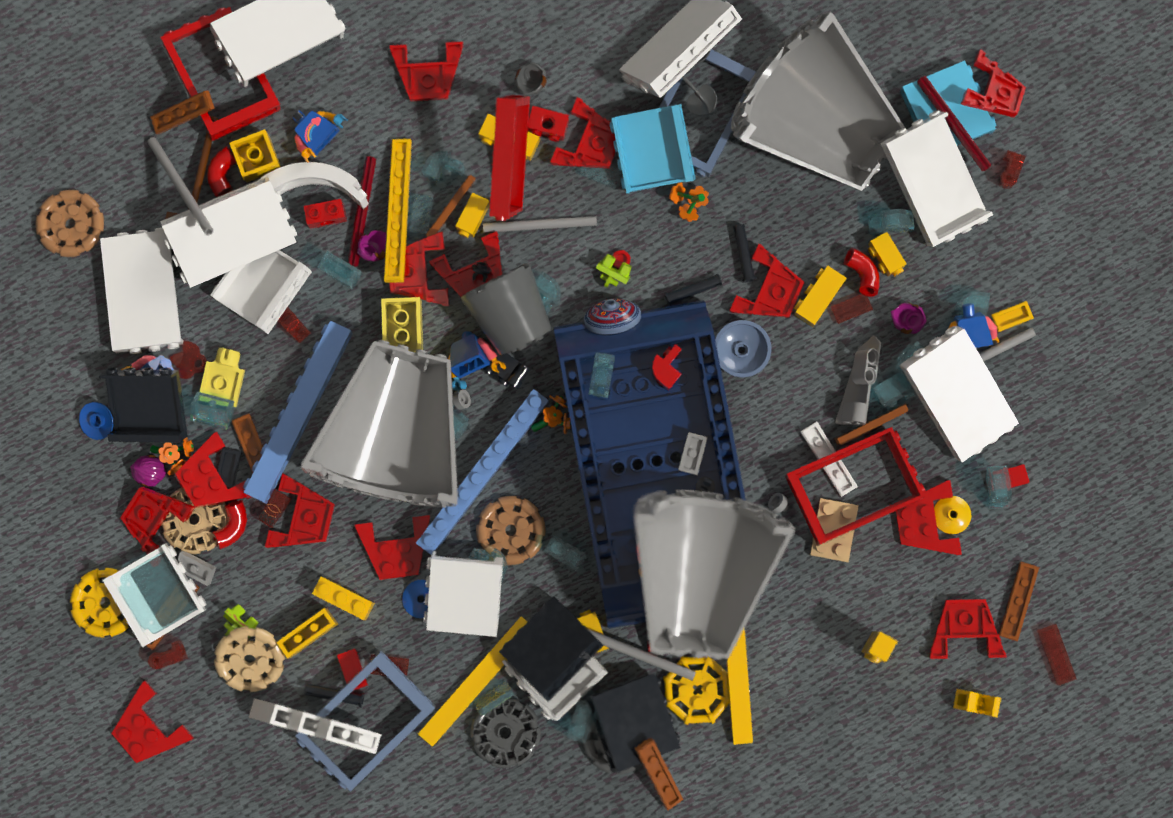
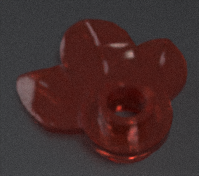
(187, 359)

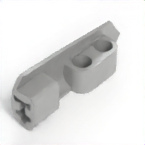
(857, 393)

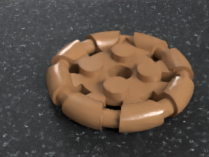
(64, 213)
(514, 518)

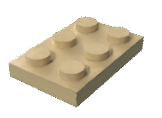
(831, 517)

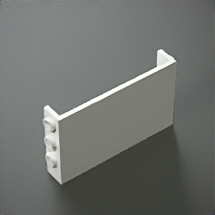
(273, 33)
(679, 45)
(935, 179)
(245, 228)
(140, 292)
(959, 393)

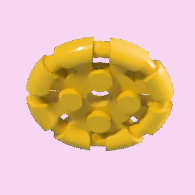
(93, 606)

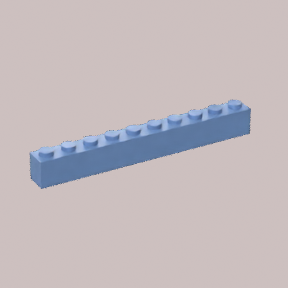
(298, 412)
(483, 471)

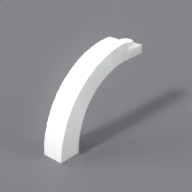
(316, 173)

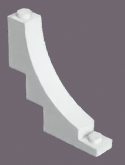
(315, 725)

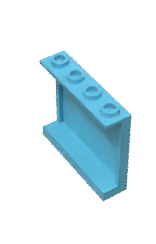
(951, 85)
(652, 148)

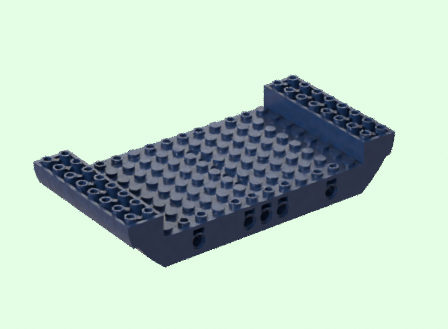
(641, 423)

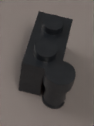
(514, 371)

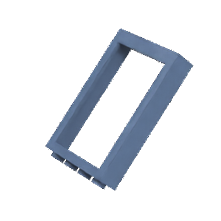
(701, 168)
(404, 684)

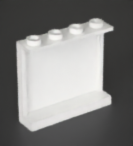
(262, 288)
(463, 595)
(569, 695)

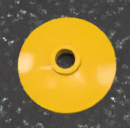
(945, 521)

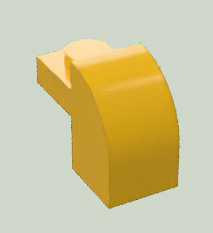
(977, 703)

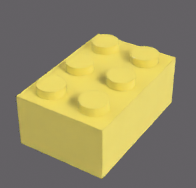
(402, 322)

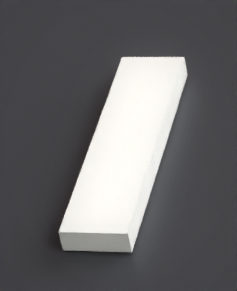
(822, 447)

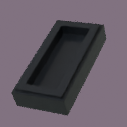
(228, 466)

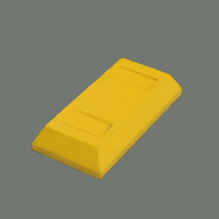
(1012, 316)

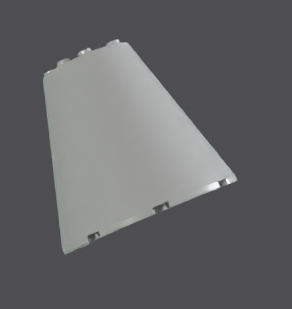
(818, 106)
(392, 430)
(704, 568)

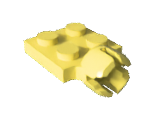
(223, 376)

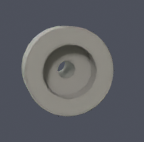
(461, 399)
(778, 503)

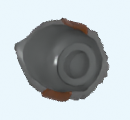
(530, 79)

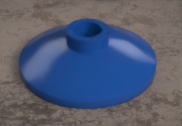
(90, 421)
(410, 597)

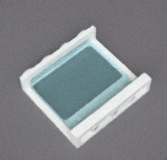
(155, 594)

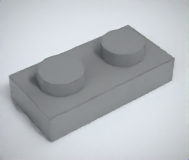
(692, 453)
(197, 568)

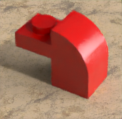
(663, 371)

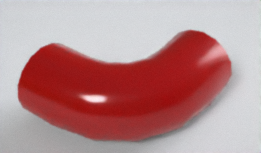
(217, 172)
(866, 269)
(235, 526)

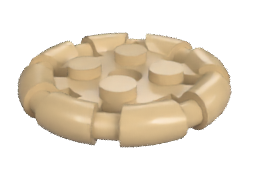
(199, 530)
(245, 669)

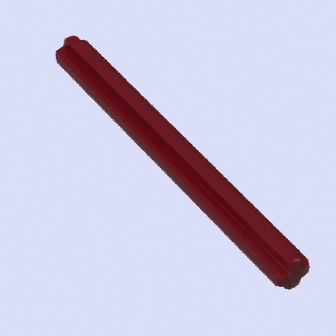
(954, 124)
(361, 214)

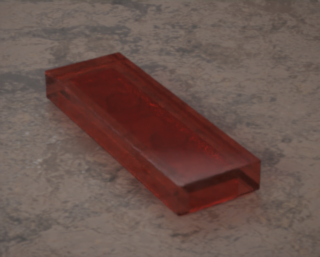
(1056, 654)

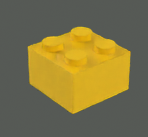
(255, 155)

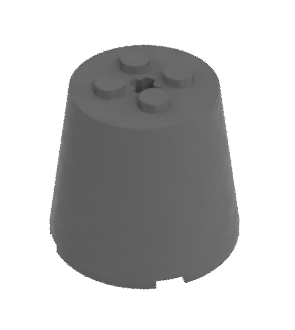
(509, 310)

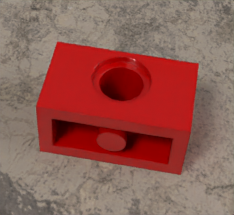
(540, 115)
(325, 213)

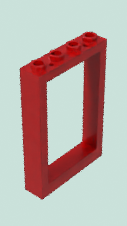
(236, 120)
(509, 156)
(901, 457)

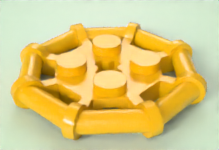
(697, 701)

